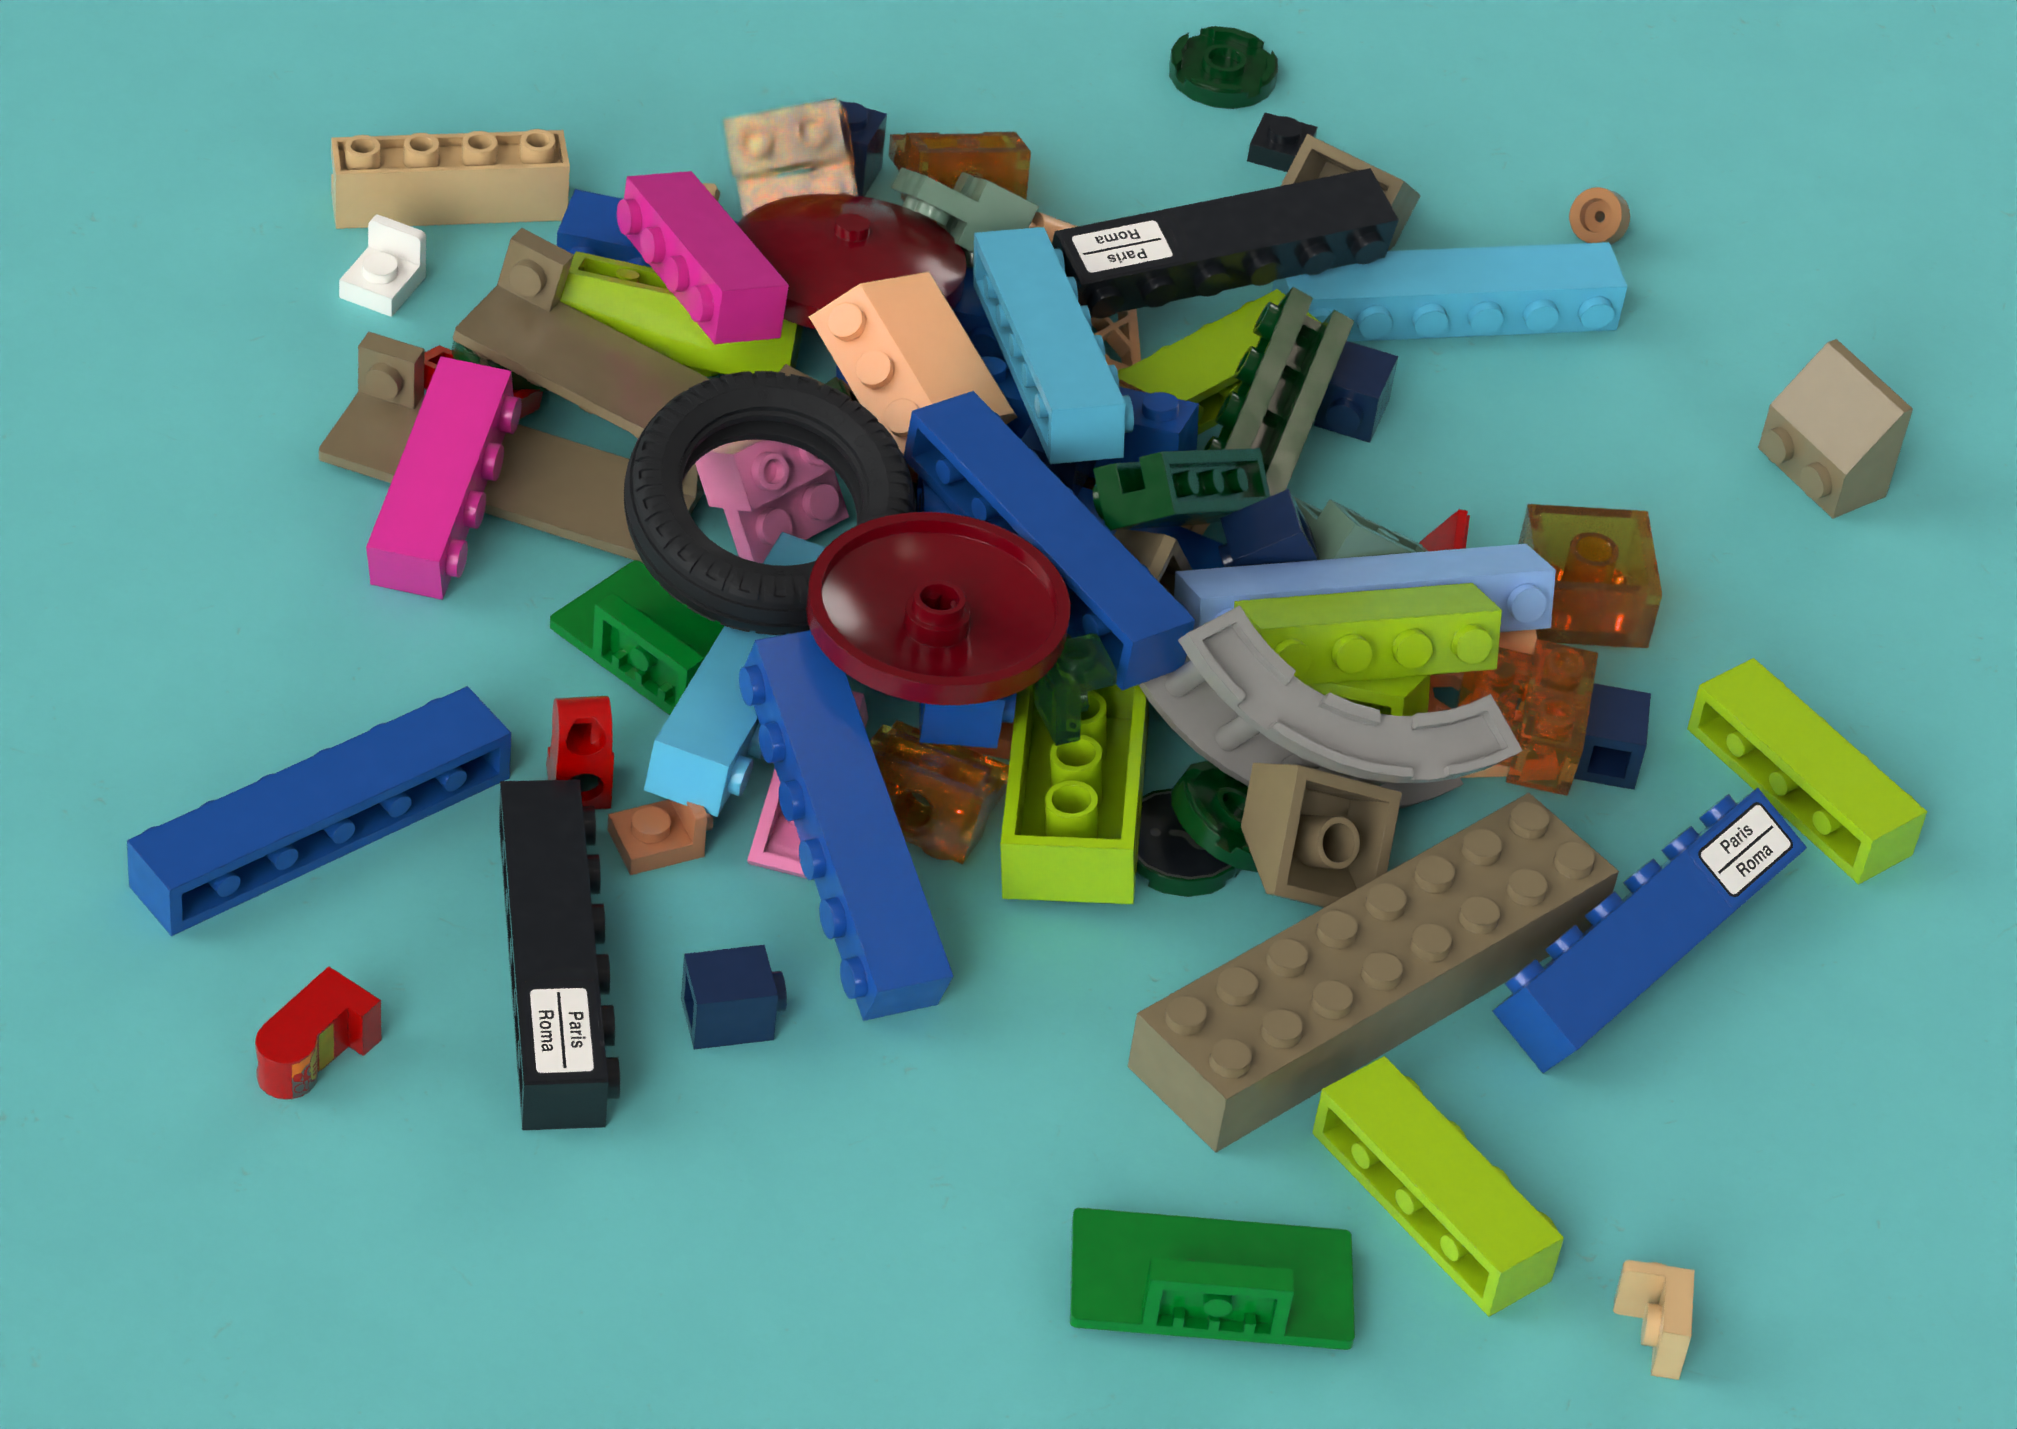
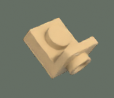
(1665, 1303)

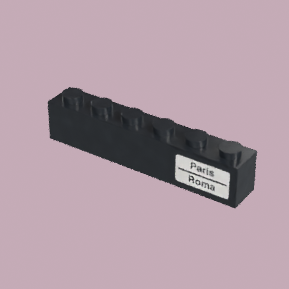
(1228, 243)
(554, 956)

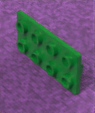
(639, 633)
(1211, 1278)

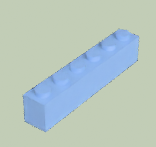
(1507, 574)

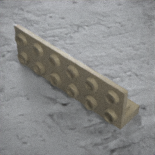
(565, 350)
(542, 477)

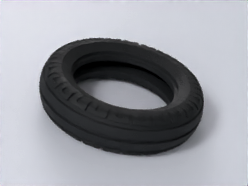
(739, 409)

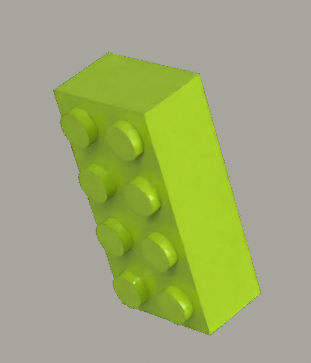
(1076, 804)

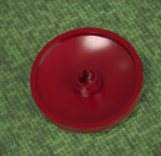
(842, 240)
(938, 608)

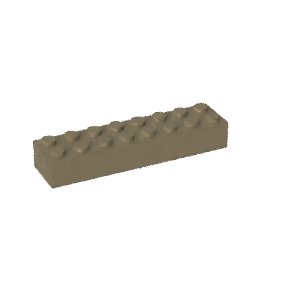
(1367, 971)

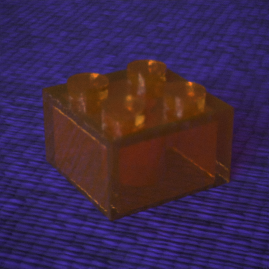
(1604, 573)

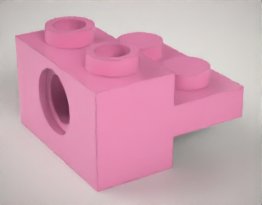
(770, 491)

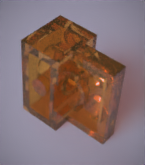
(791, 141)
(985, 155)
(1554, 708)
(952, 778)

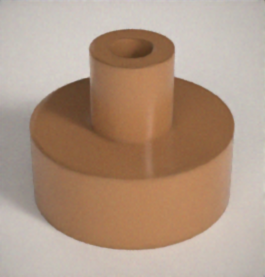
(1599, 216)

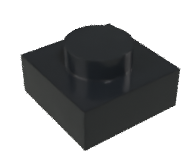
(1278, 141)

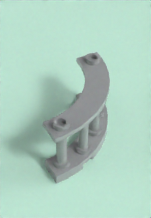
(1246, 707)

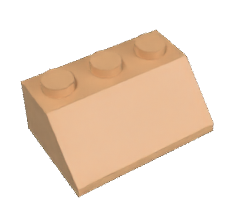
(904, 351)

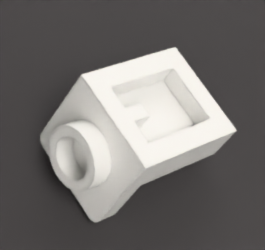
(387, 268)

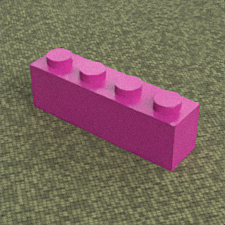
(703, 257)
(443, 478)

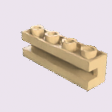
(450, 178)

